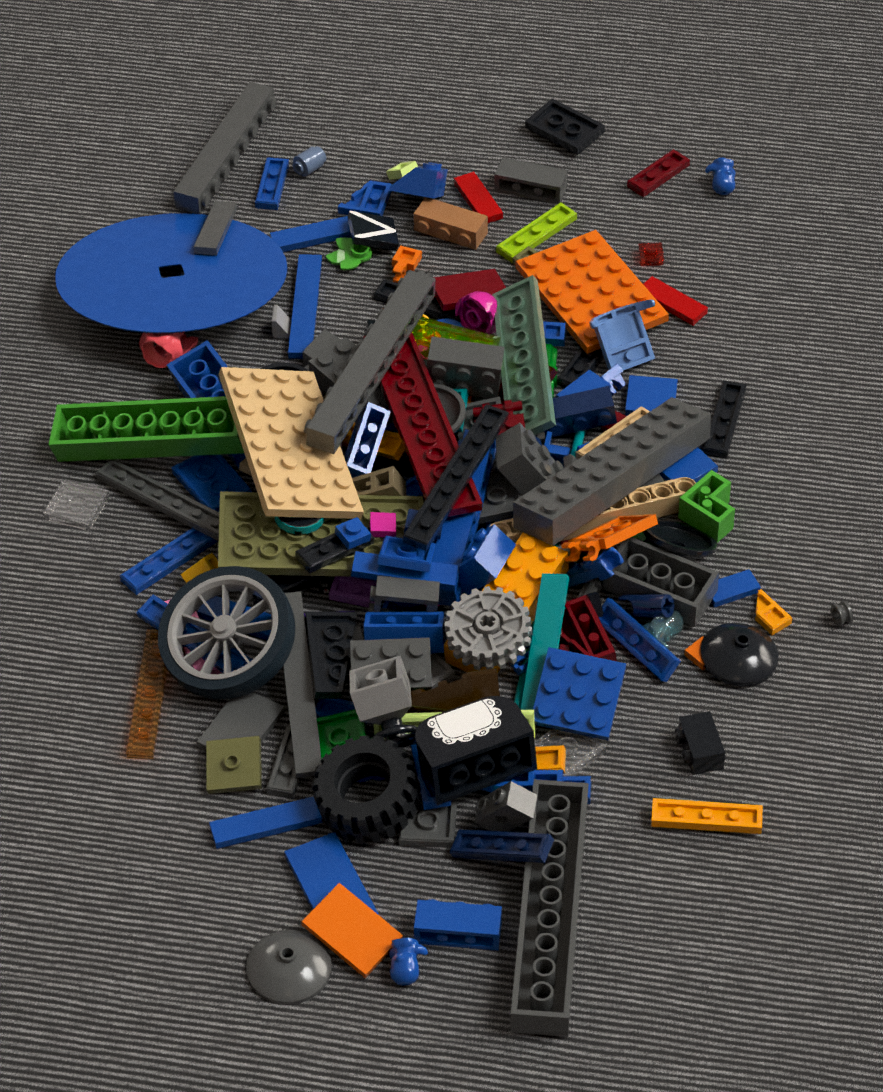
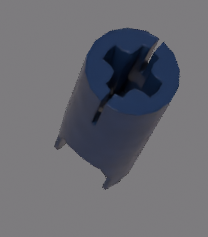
(650, 605)

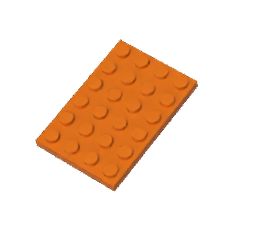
(584, 281)

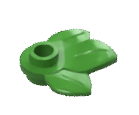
(349, 254)

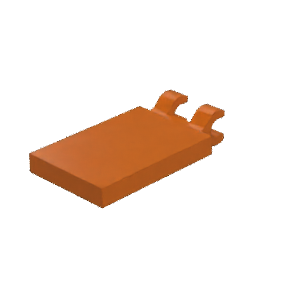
(607, 535)

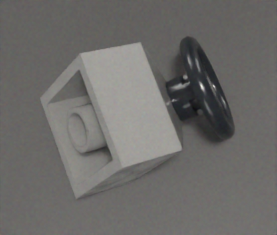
(383, 697)

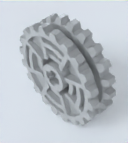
(488, 628)

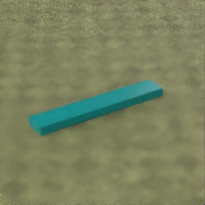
(545, 631)

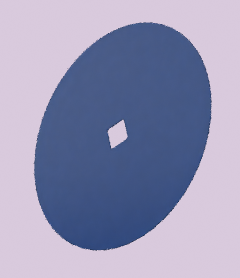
(118, 280)

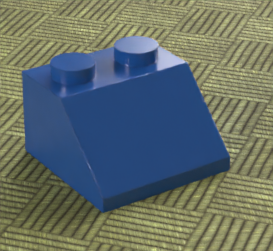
(423, 181)
(484, 558)

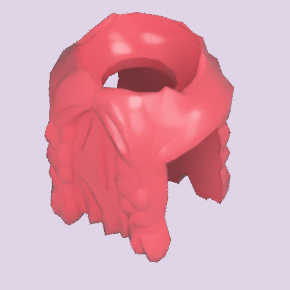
(167, 349)

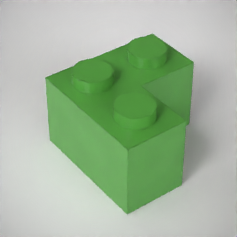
(707, 506)

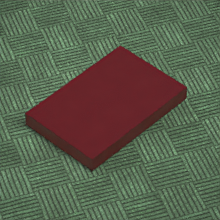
(453, 287)

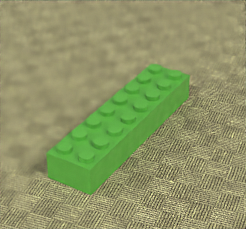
(144, 429)

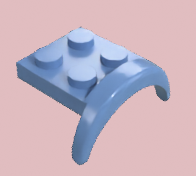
(624, 335)

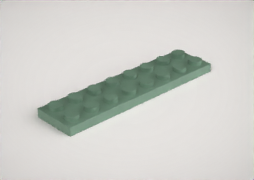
(525, 354)

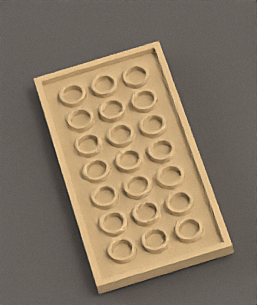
(287, 473)

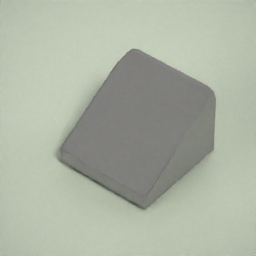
(280, 323)

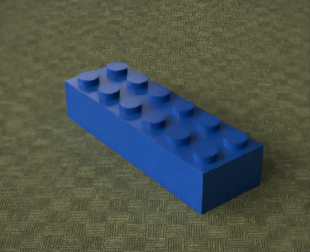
(198, 376)

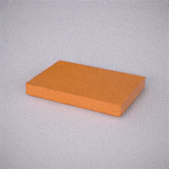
(351, 930)

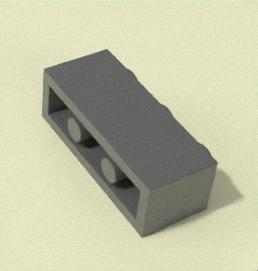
(531, 180)

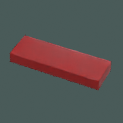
(478, 196)
(676, 302)

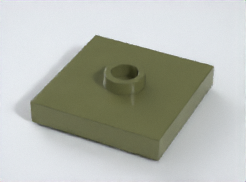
(233, 765)

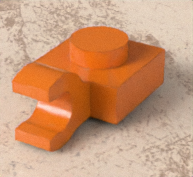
(405, 260)

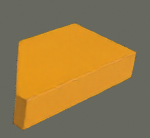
(770, 614)

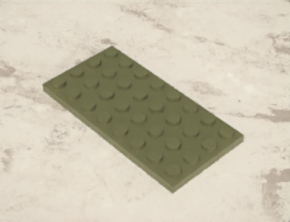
(258, 543)

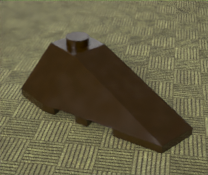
(447, 696)

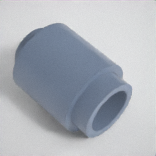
(309, 161)

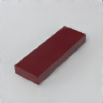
(658, 173)

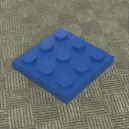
(578, 693)

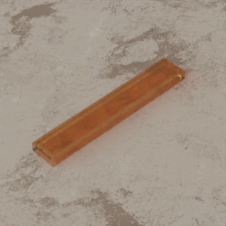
(147, 701)

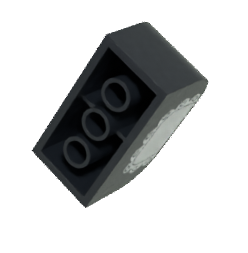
(474, 747)

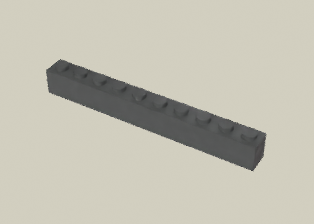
(370, 362)

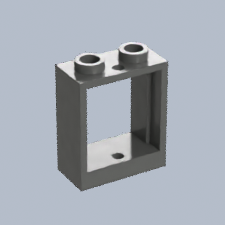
(405, 591)

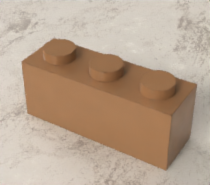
(450, 223)

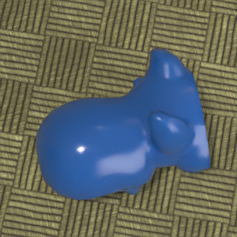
(723, 175)
(404, 961)

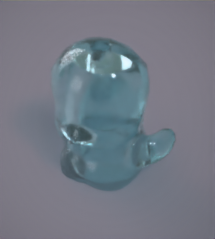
(665, 628)

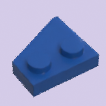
(369, 199)

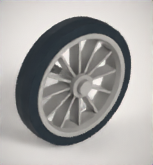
(226, 632)

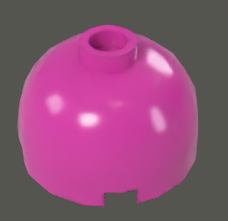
(477, 312)

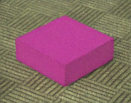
(382, 524)

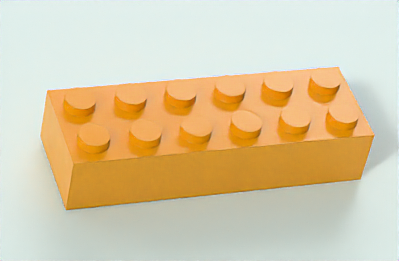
(523, 577)

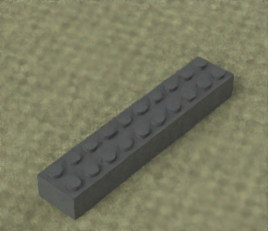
(611, 471)
(550, 913)

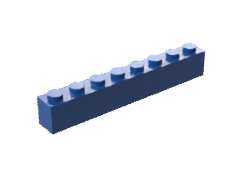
(460, 529)

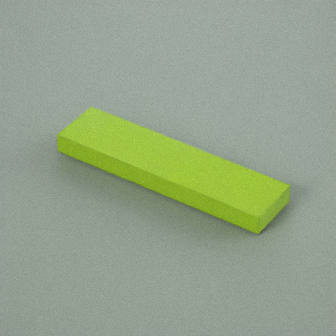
(537, 231)

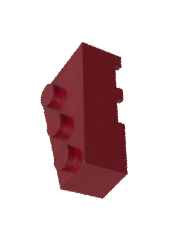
(584, 630)

